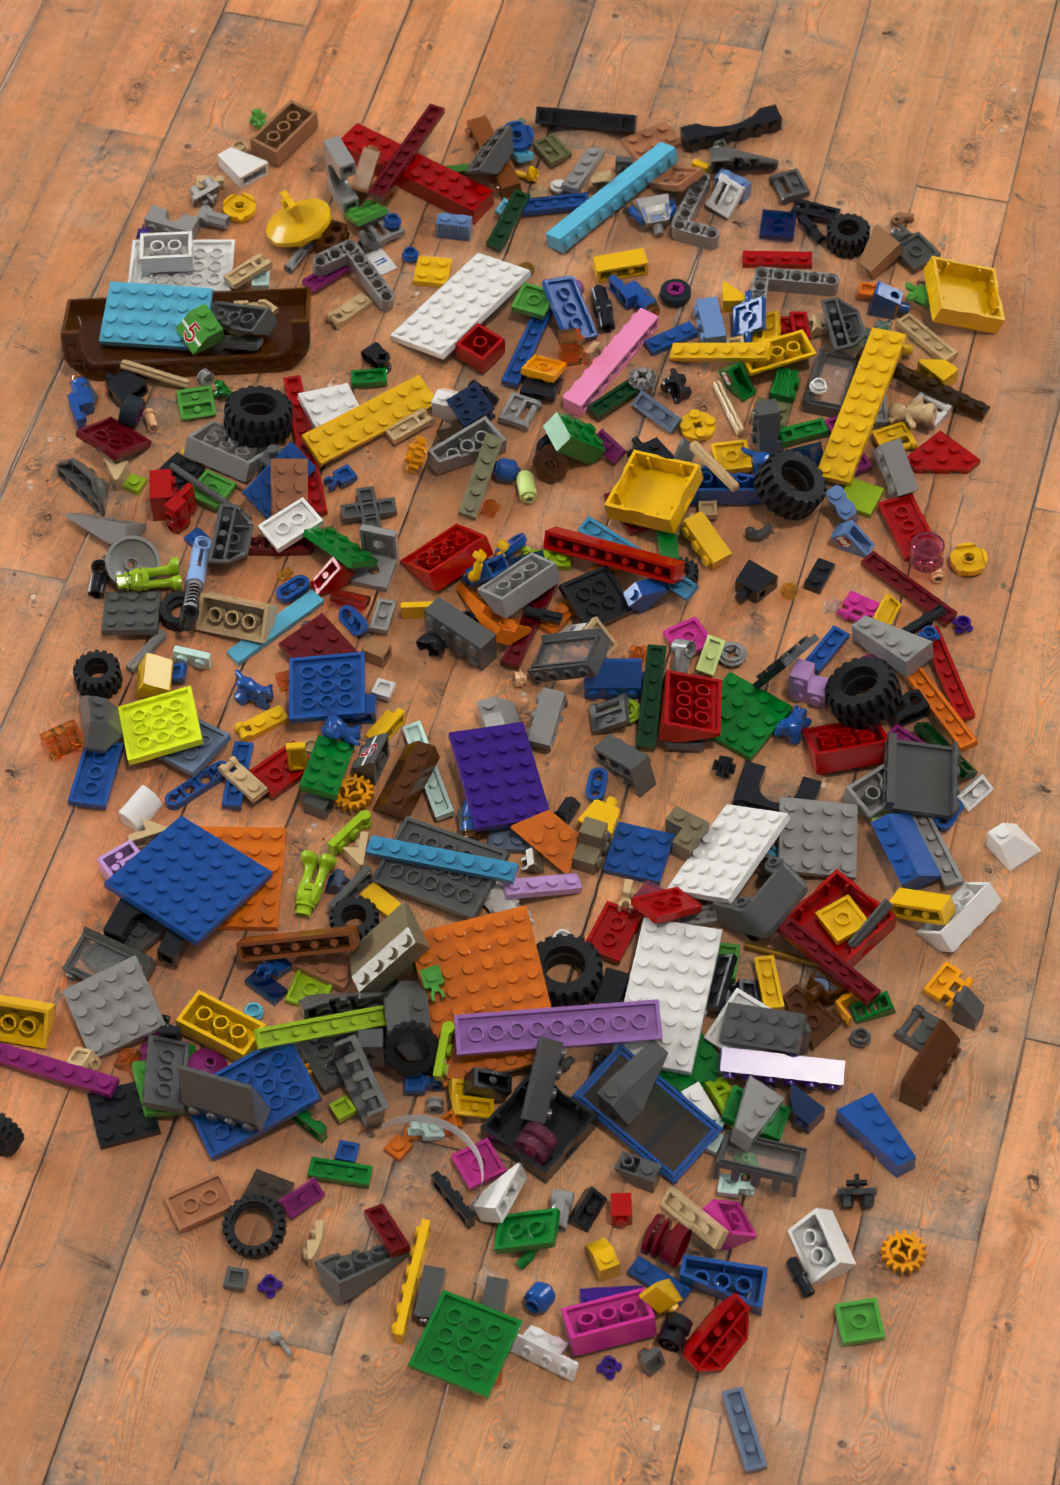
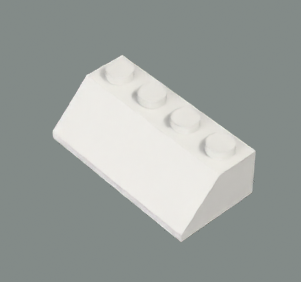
(972, 905)

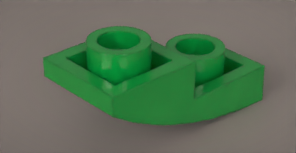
(667, 544)

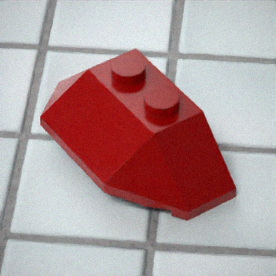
(719, 1335)

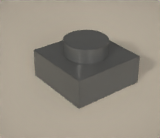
(236, 1279)

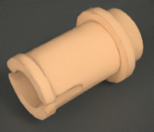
(149, 417)
(937, 576)

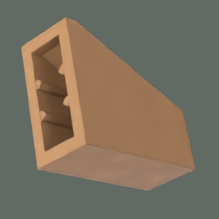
(366, 169)
(879, 252)

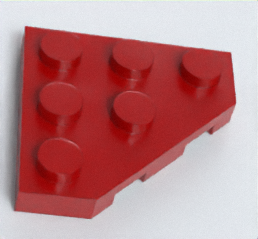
(942, 456)

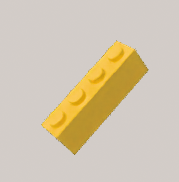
(785, 350)
(26, 1021)

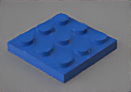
(638, 853)

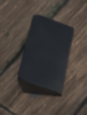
(587, 1209)

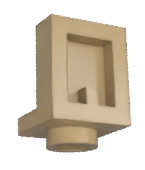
(601, 179)
(85, 1058)

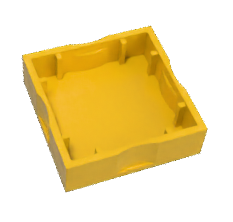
(963, 295)
(654, 491)

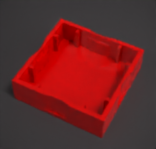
(830, 890)

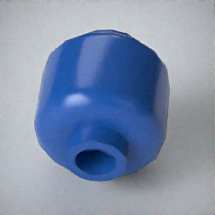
(506, 470)
(539, 1297)

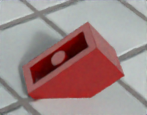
(331, 577)

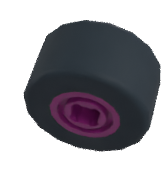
(131, 411)

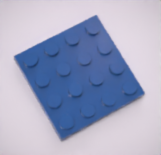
(330, 678)

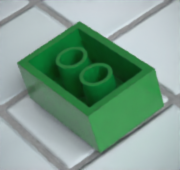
(574, 438)

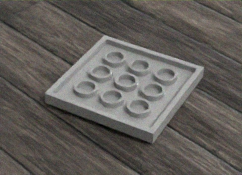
(819, 837)
(114, 1008)

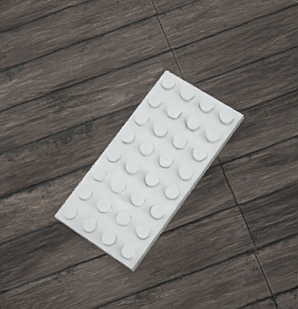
(460, 304)
(678, 968)

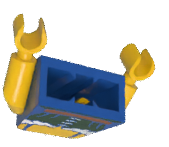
(488, 569)

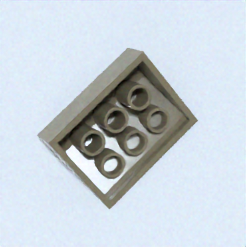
(387, 950)

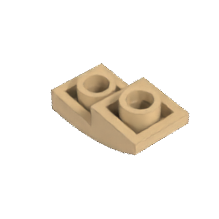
(315, 1245)

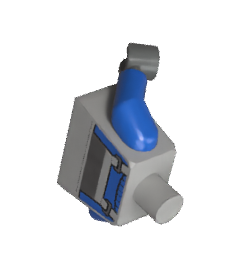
(653, 212)

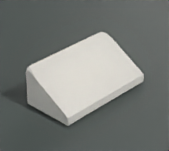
(974, 792)

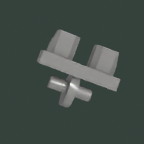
(206, 195)

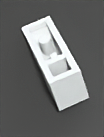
(500, 1195)

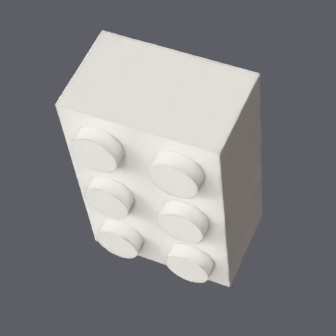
(166, 252)

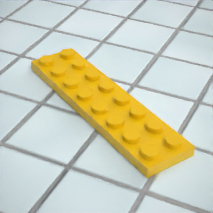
(367, 420)

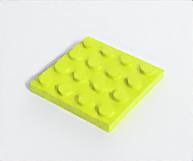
(160, 725)

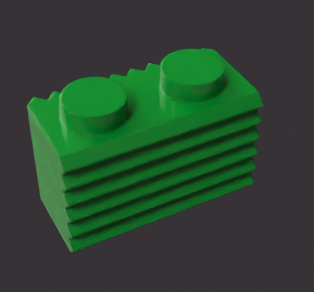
(784, 385)

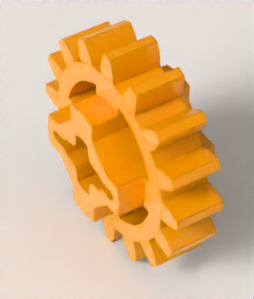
(415, 455)
(354, 794)
(909, 1246)

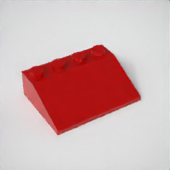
(446, 556)
(689, 707)
(844, 747)

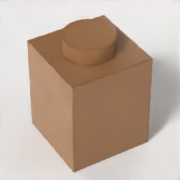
(377, 652)

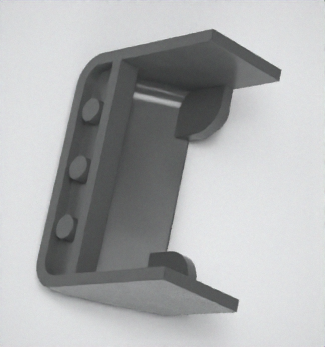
(769, 906)

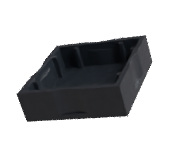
(569, 1122)

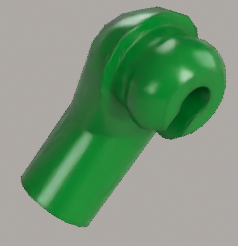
(526, 1259)

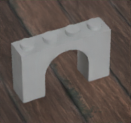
(339, 167)

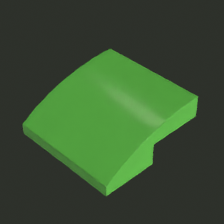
(196, 403)

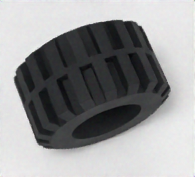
(847, 235)
(96, 663)
(355, 909)

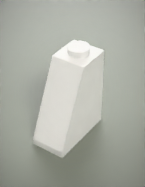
(242, 167)

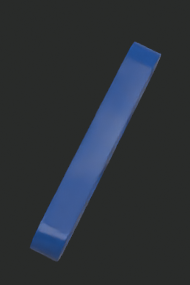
(200, 788)

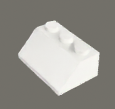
(821, 1246)

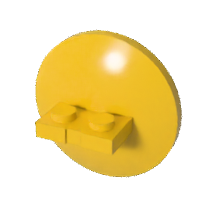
(298, 221)

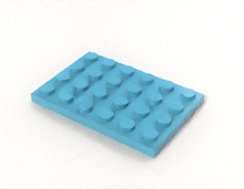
(149, 314)

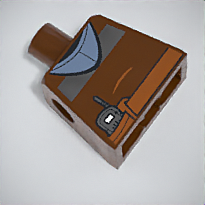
(823, 988)

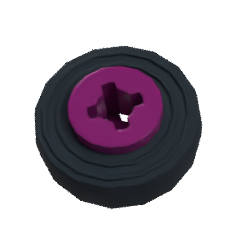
(675, 292)

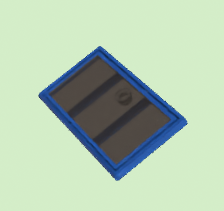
(667, 1130)

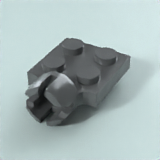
(915, 247)

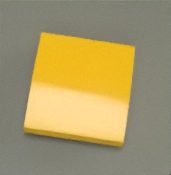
(468, 1105)

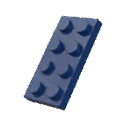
(569, 305)
(259, 490)
(95, 778)

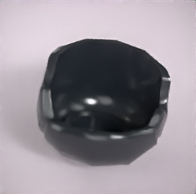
(432, 643)

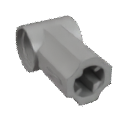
(209, 217)
(682, 651)
(564, 1202)

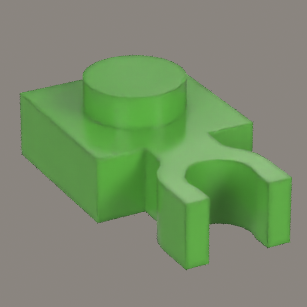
(433, 979)

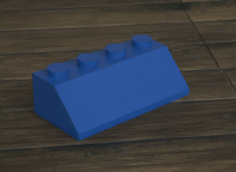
(906, 850)

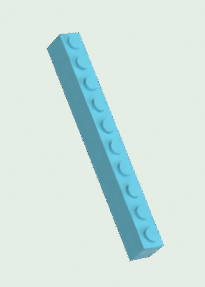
(611, 197)

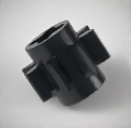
(724, 766)

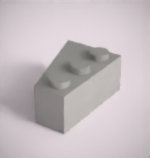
(895, 468)
(547, 718)
(754, 1113)

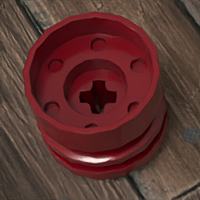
(661, 1238)

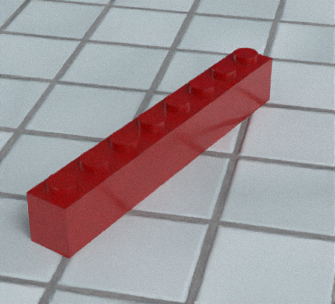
(614, 555)

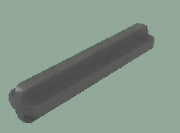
(869, 925)

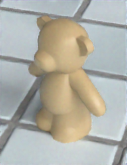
(913, 413)

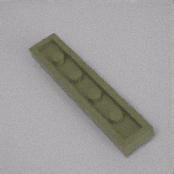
(480, 476)

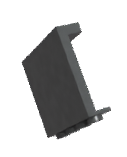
(921, 778)

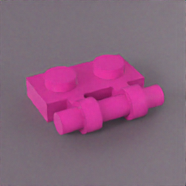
(859, 605)

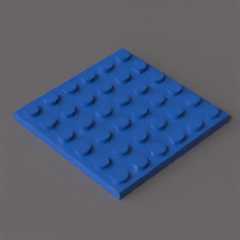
(188, 880)

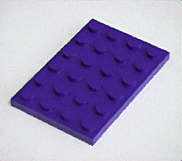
(498, 775)

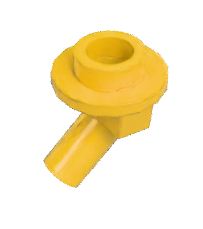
(531, 175)

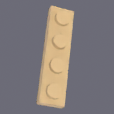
(926, 338)
(694, 1217)

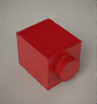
(621, 1209)

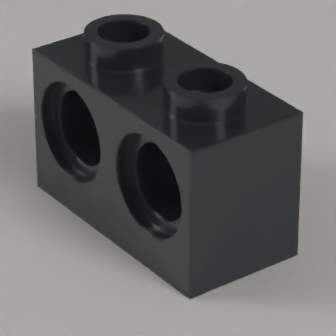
(908, 712)

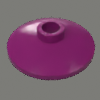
(199, 1060)

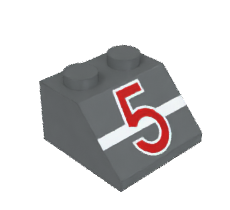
(372, 758)

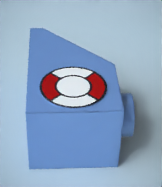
(852, 539)

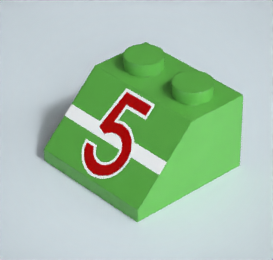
(200, 329)

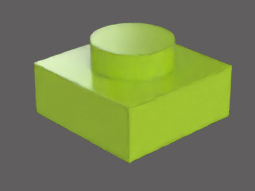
(135, 484)
(342, 1109)

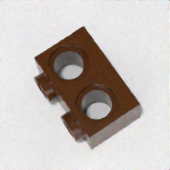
(334, 234)

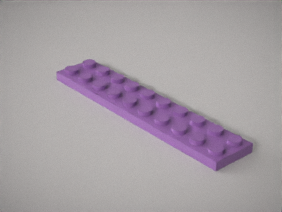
(573, 1025)

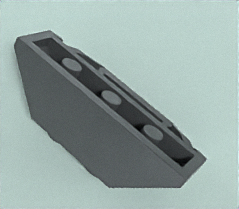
(493, 153)
(842, 324)
(84, 483)
(231, 535)
(99, 723)
(408, 1002)

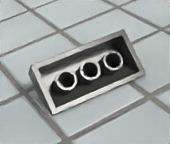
(542, 1080)

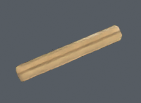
(154, 374)
(728, 407)
(714, 466)

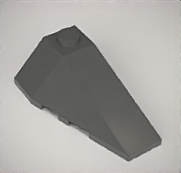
(738, 160)
(244, 317)
(334, 1003)
(630, 1087)
(353, 1273)

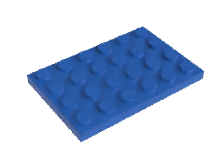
(280, 1081)

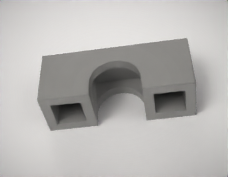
(158, 221)

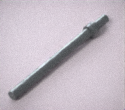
(204, 488)

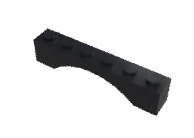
(586, 119)
(699, 136)

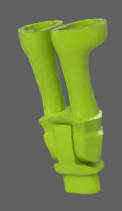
(139, 578)
(310, 893)

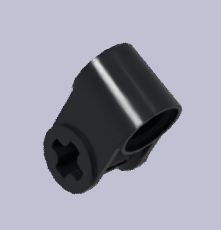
(377, 357)

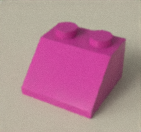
(734, 1219)

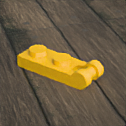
(261, 724)

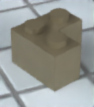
(688, 832)
(591, 846)

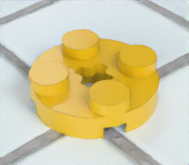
(243, 214)
(701, 419)
(968, 568)

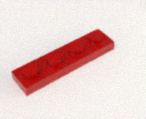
(777, 259)

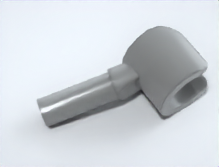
(276, 1337)

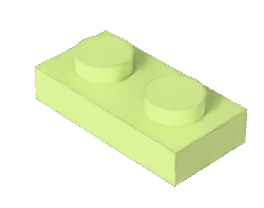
(710, 655)

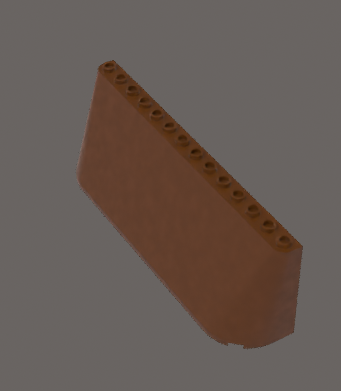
(280, 349)

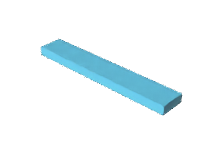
(284, 621)

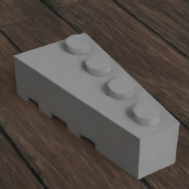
(462, 447)
(896, 646)

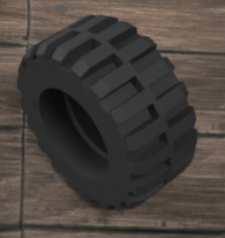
(258, 416)
(779, 495)
(870, 706)
(577, 953)

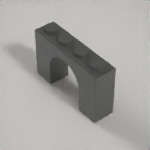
(433, 1284)

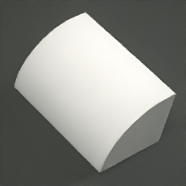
(141, 805)

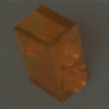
(571, 346)

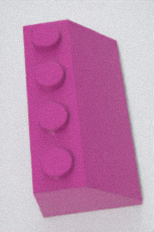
(608, 1322)

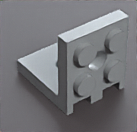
(385, 552)

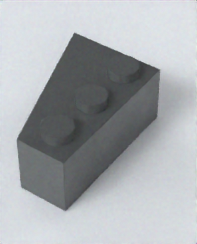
(766, 426)
(626, 762)

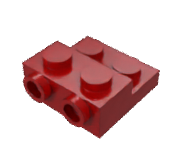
(180, 508)

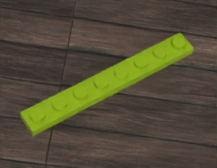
(320, 1027)

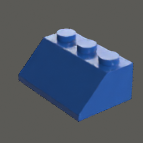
(615, 678)

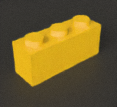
(622, 264)
(706, 541)
(922, 906)

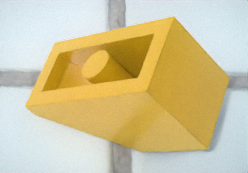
(938, 369)
(603, 1259)
(662, 1296)

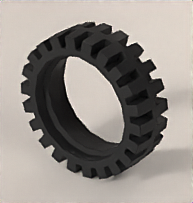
(10, 1136)
(243, 1204)

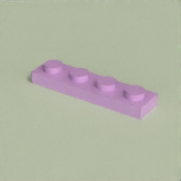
(542, 886)

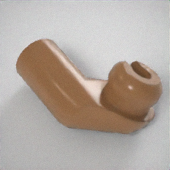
(901, 217)

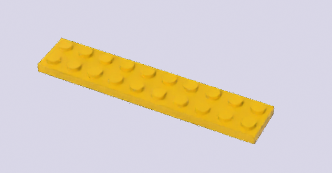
(861, 405)

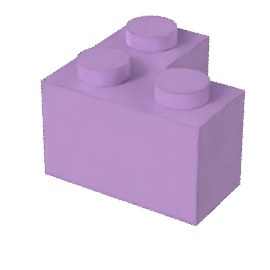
(805, 685)
(116, 858)

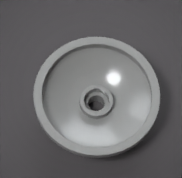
(130, 550)

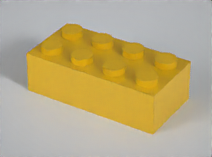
(219, 1026)

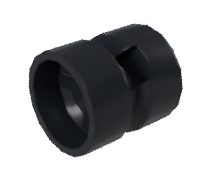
(674, 1332)

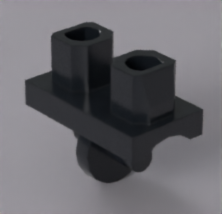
(675, 386)
(867, 1194)

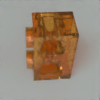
(66, 739)

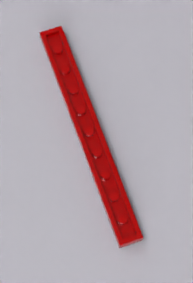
(301, 425)

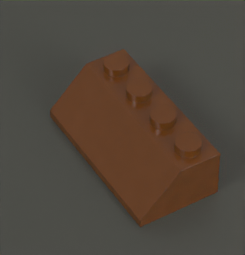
(407, 780)
(930, 1066)

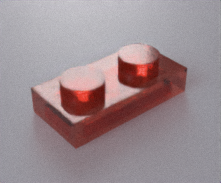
(344, 597)

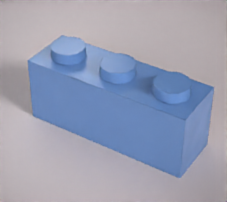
(709, 320)

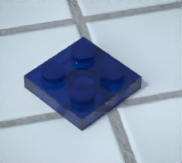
(778, 225)

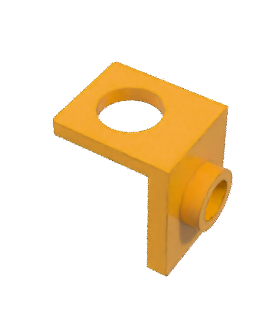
(840, 1007)

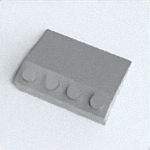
(220, 452)

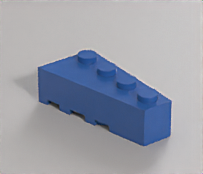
(714, 489)
(875, 1130)
(724, 1278)

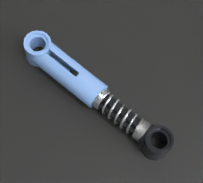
(194, 583)

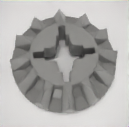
(641, 383)
(728, 649)

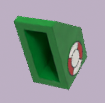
(737, 380)

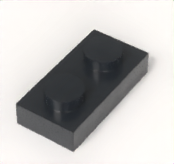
(819, 576)

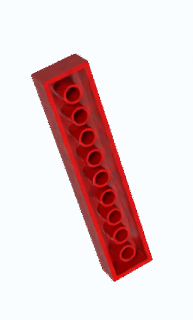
(425, 177)

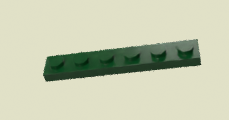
(651, 697)

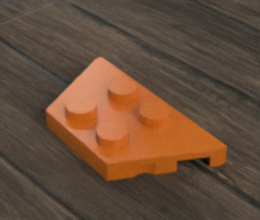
(550, 838)

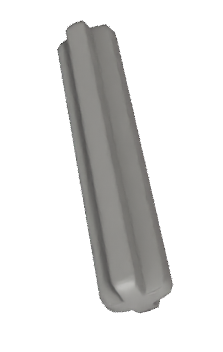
(149, 647)

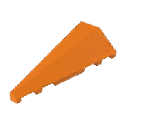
(506, 629)

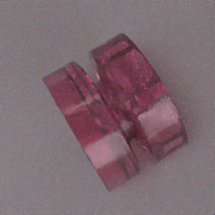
(927, 552)
(536, 1141)

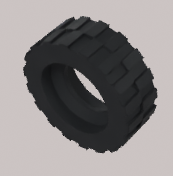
(166, 605)

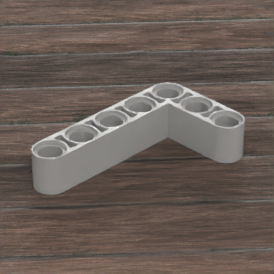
(683, 224)
(351, 254)
(793, 281)

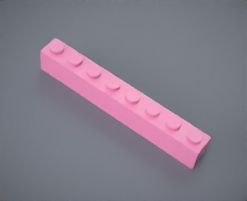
(610, 362)

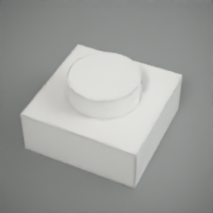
(383, 689)

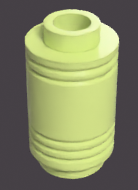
(526, 486)

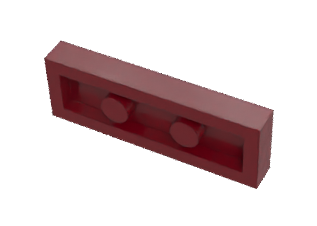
(387, 1230)

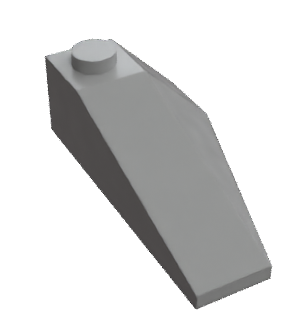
(107, 528)
(496, 711)
(867, 793)

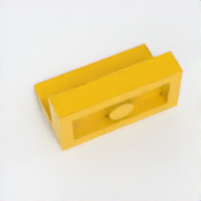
(388, 723)

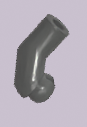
(753, 534)

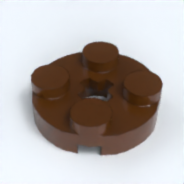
(542, 467)

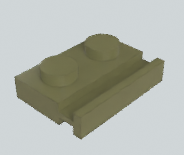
(552, 150)

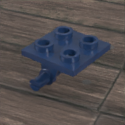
(471, 405)

